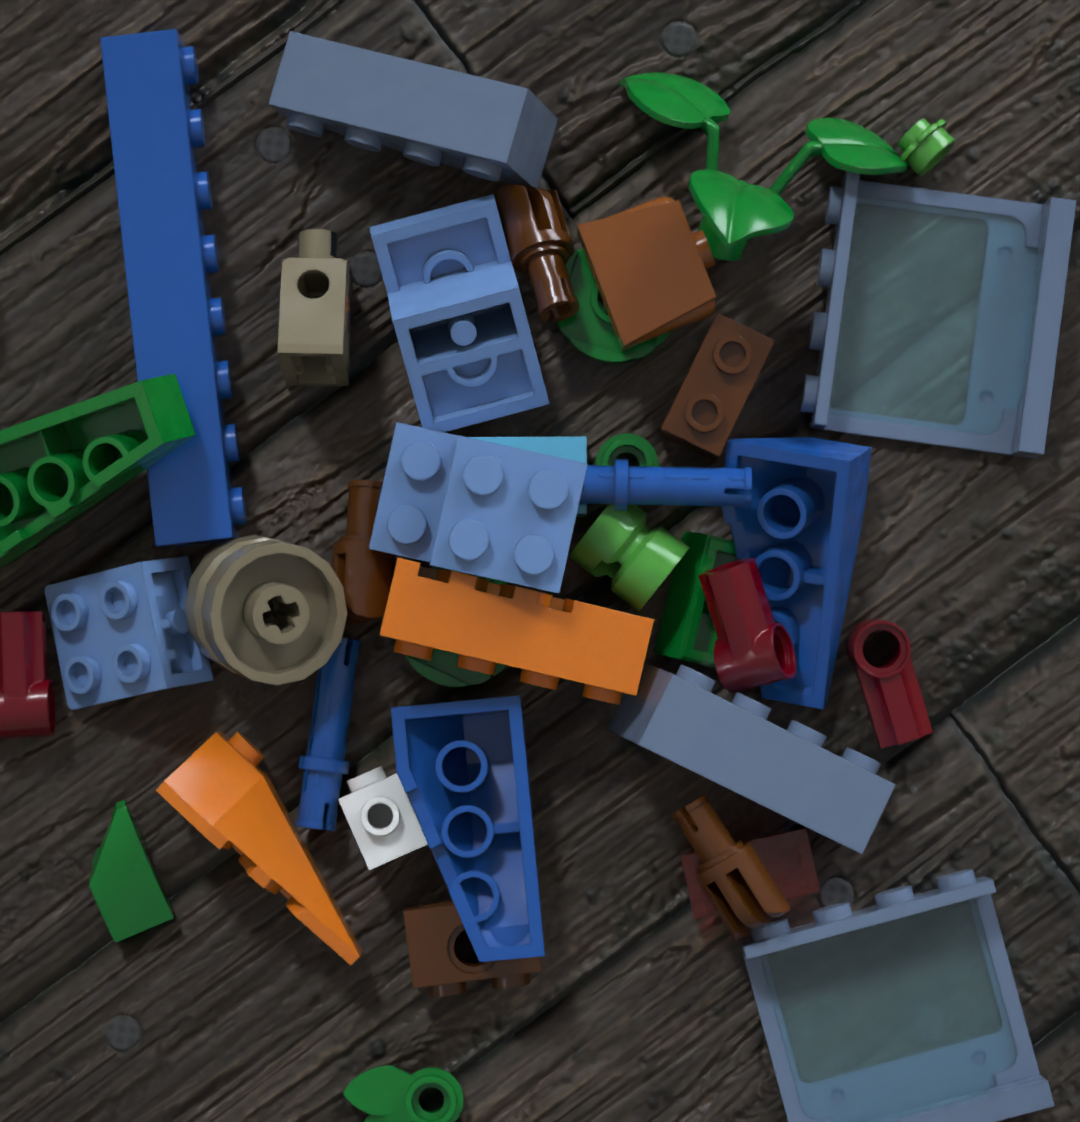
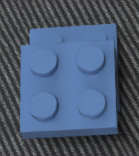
(459, 315)
(478, 507)

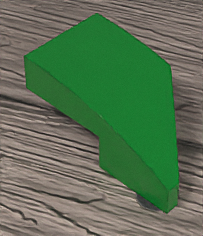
(125, 879)

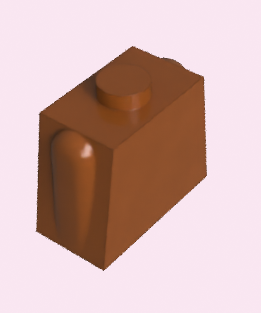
(649, 270)

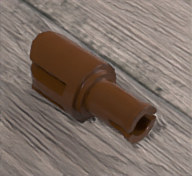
(539, 246)
(362, 571)
(730, 871)

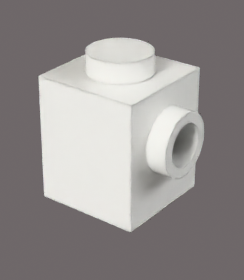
(381, 817)

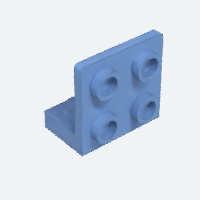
(125, 632)

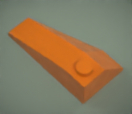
(238, 807)

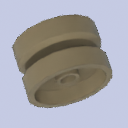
(301, 617)

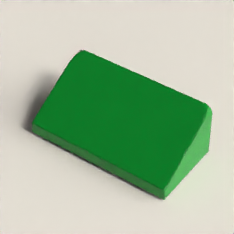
(686, 623)

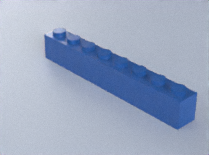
(169, 278)

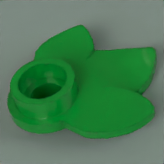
(394, 1094)

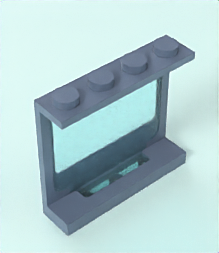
(939, 317)
(896, 1010)

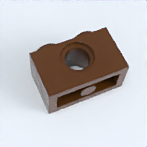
(716, 387)
(436, 963)

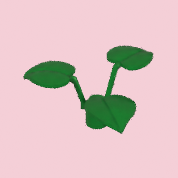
(730, 206)

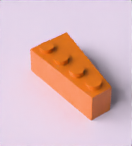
(516, 629)

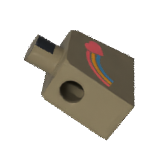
(315, 331)

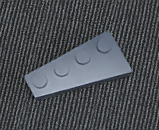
(414, 109)
(753, 756)

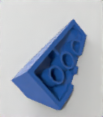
(804, 543)
(473, 801)

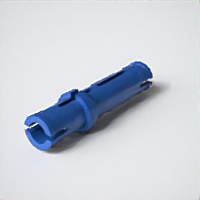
(666, 486)
(328, 738)

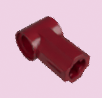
(749, 643)
(891, 688)
(25, 691)

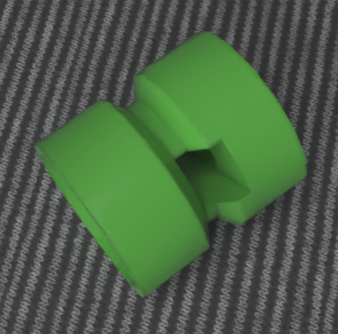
(629, 553)

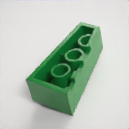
(82, 454)

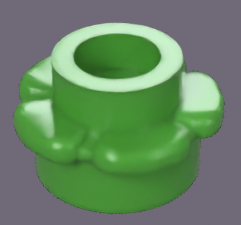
(925, 145)

